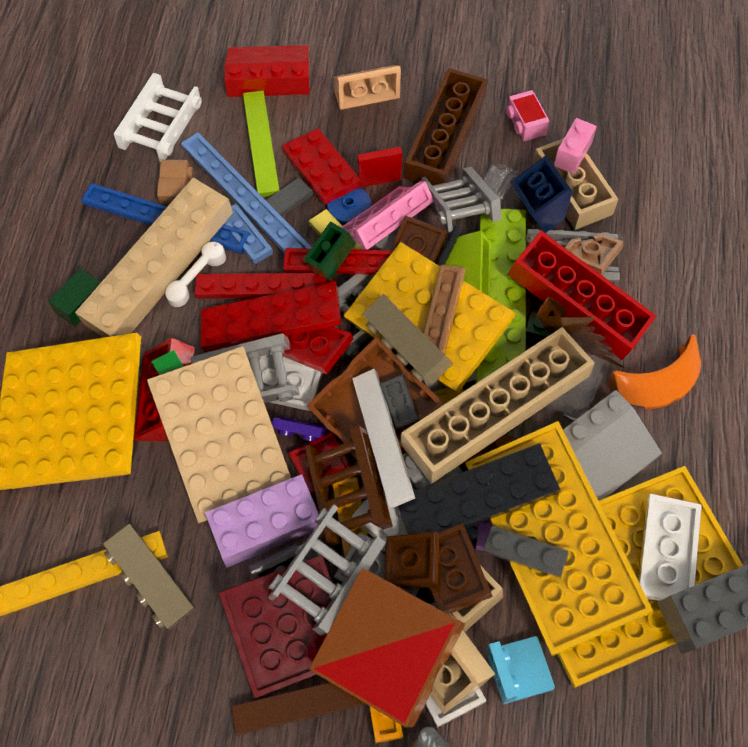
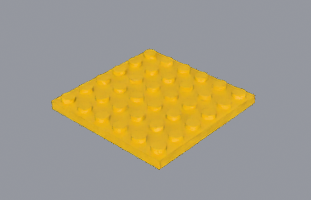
(68, 411)

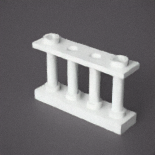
(147, 103)

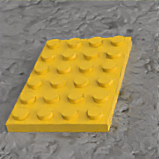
(409, 284)

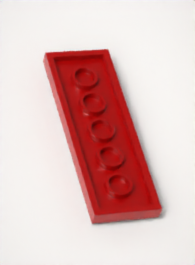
(270, 315)

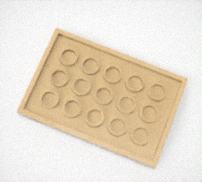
(219, 430)

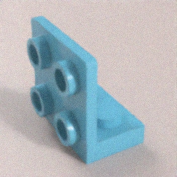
(519, 669)

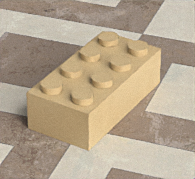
(591, 194)

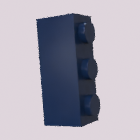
(544, 193)

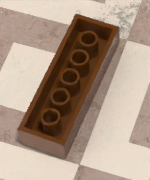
(445, 128)

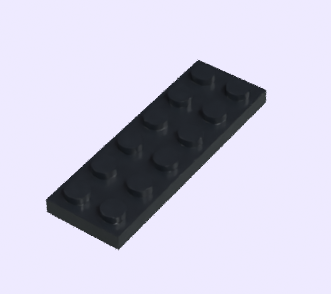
(481, 492)

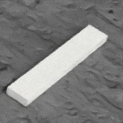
(383, 439)

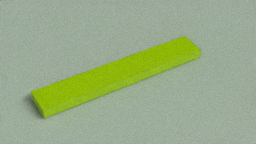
(261, 143)

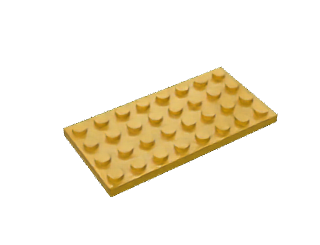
(597, 582)

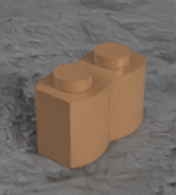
(173, 178)

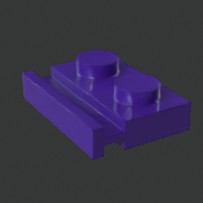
(309, 430)

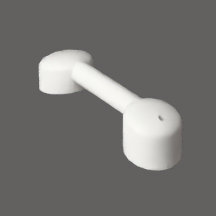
(177, 291)

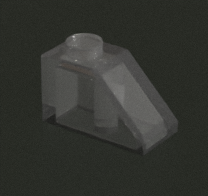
(499, 179)

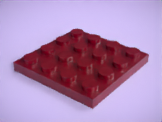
(275, 634)

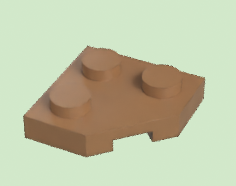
(597, 251)

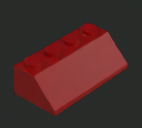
(148, 421)

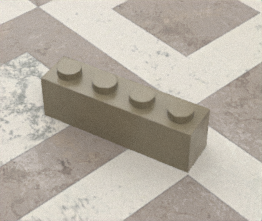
(407, 339)
(149, 577)

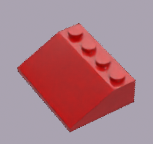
(267, 68)

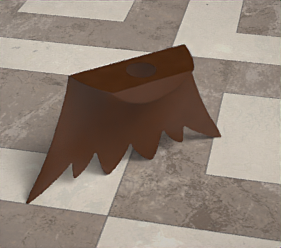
(575, 327)

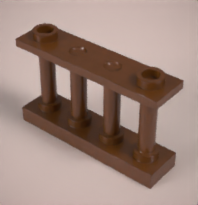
(365, 467)

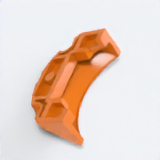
(662, 386)

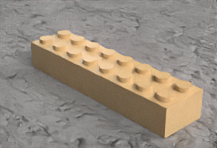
(155, 261)
(496, 404)

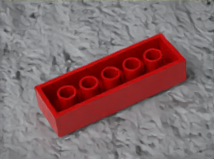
(556, 273)

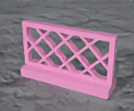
(388, 214)

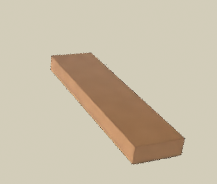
(444, 305)

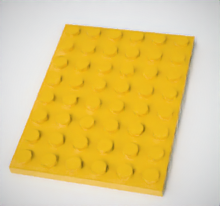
(650, 633)

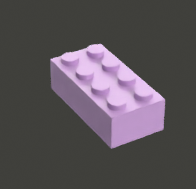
(263, 520)

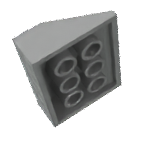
(611, 444)

